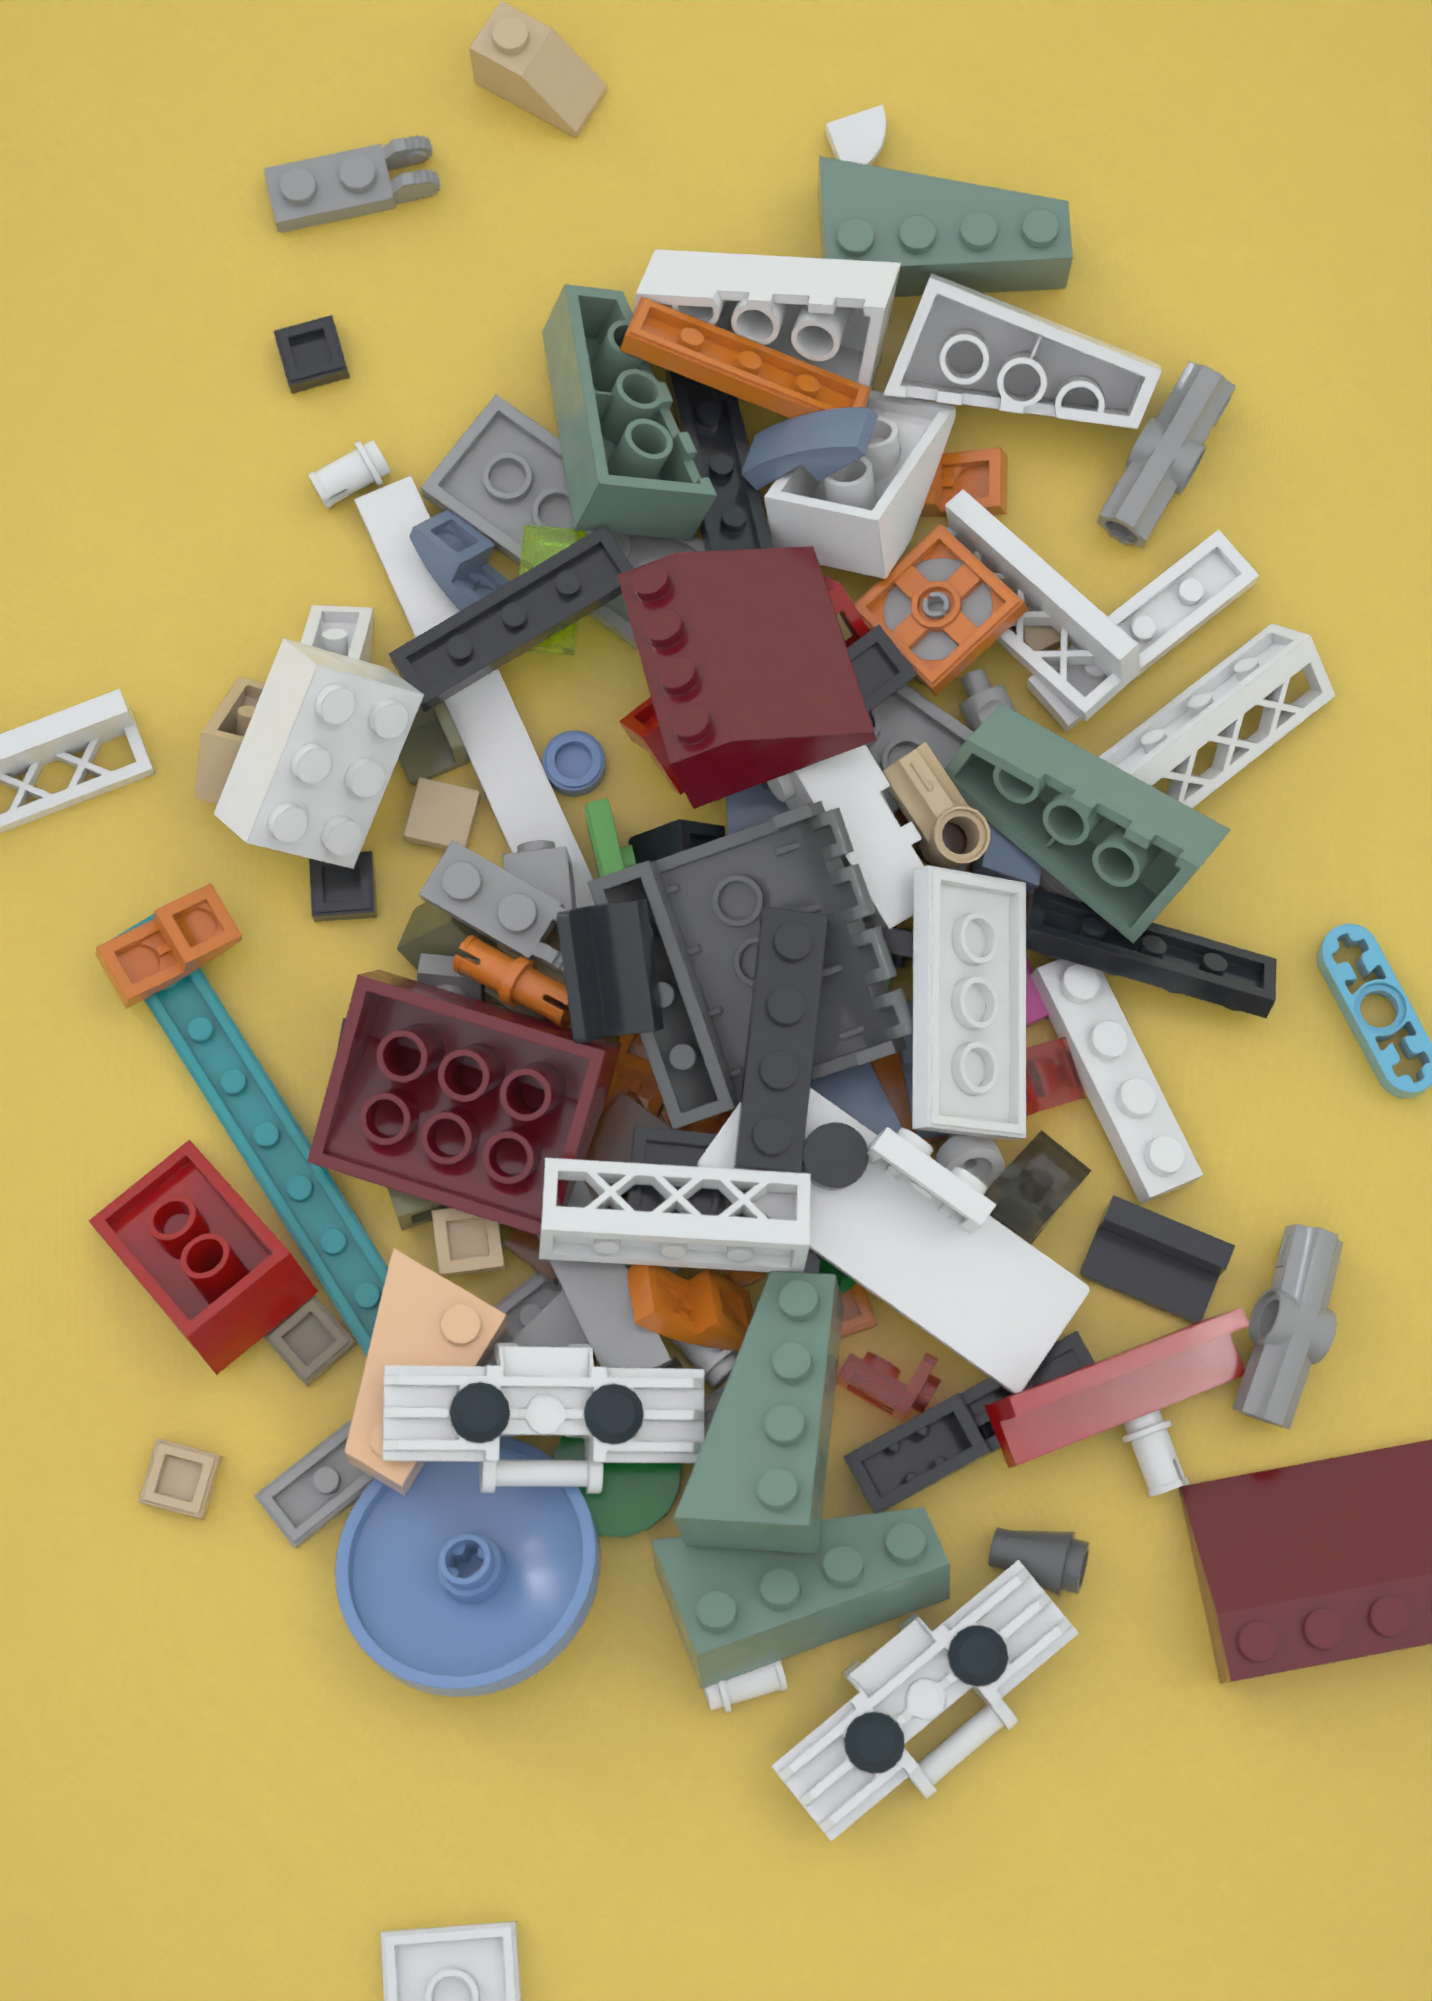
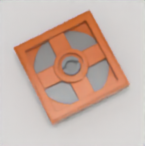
(940, 608)

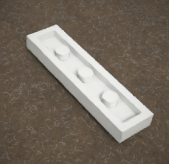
(1163, 615)
(1117, 1079)

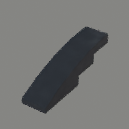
(946, 1435)

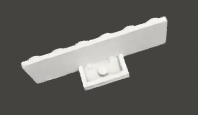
(930, 1249)

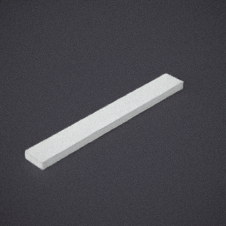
(482, 711)

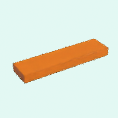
(736, 363)

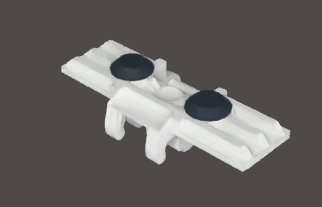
(542, 1391)
(911, 1681)

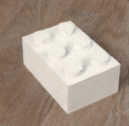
(318, 754)

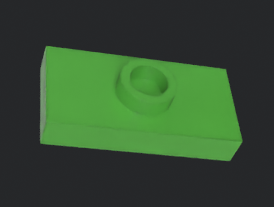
(604, 840)

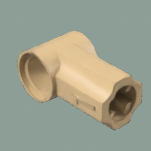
(930, 802)

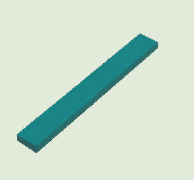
(273, 1148)

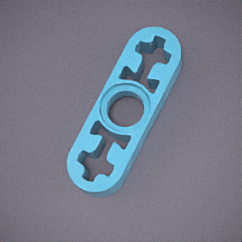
(1342, 975)

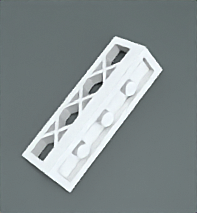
(1054, 605)
(1218, 705)
(59, 738)
(675, 1238)

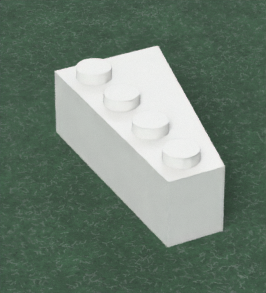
(801, 306)
(1011, 360)

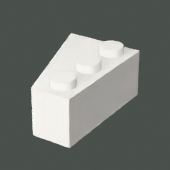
(879, 843)

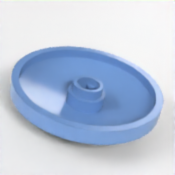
(465, 1583)

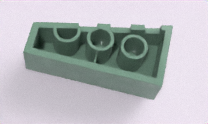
(944, 228)
(615, 425)
(1083, 818)
(770, 1436)
(765, 1606)

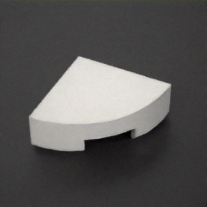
(858, 136)

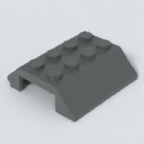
(705, 950)

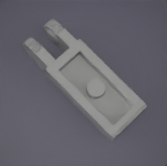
(349, 183)
(495, 904)

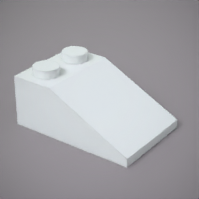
(872, 506)

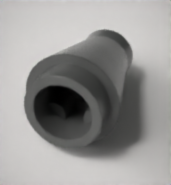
(1051, 1557)

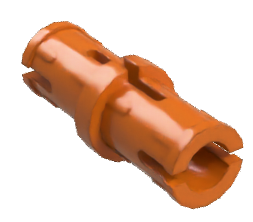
(514, 980)

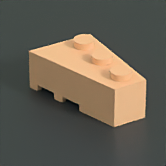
(417, 1324)

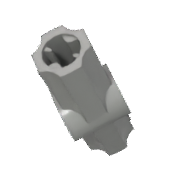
(1166, 455)
(1290, 1325)

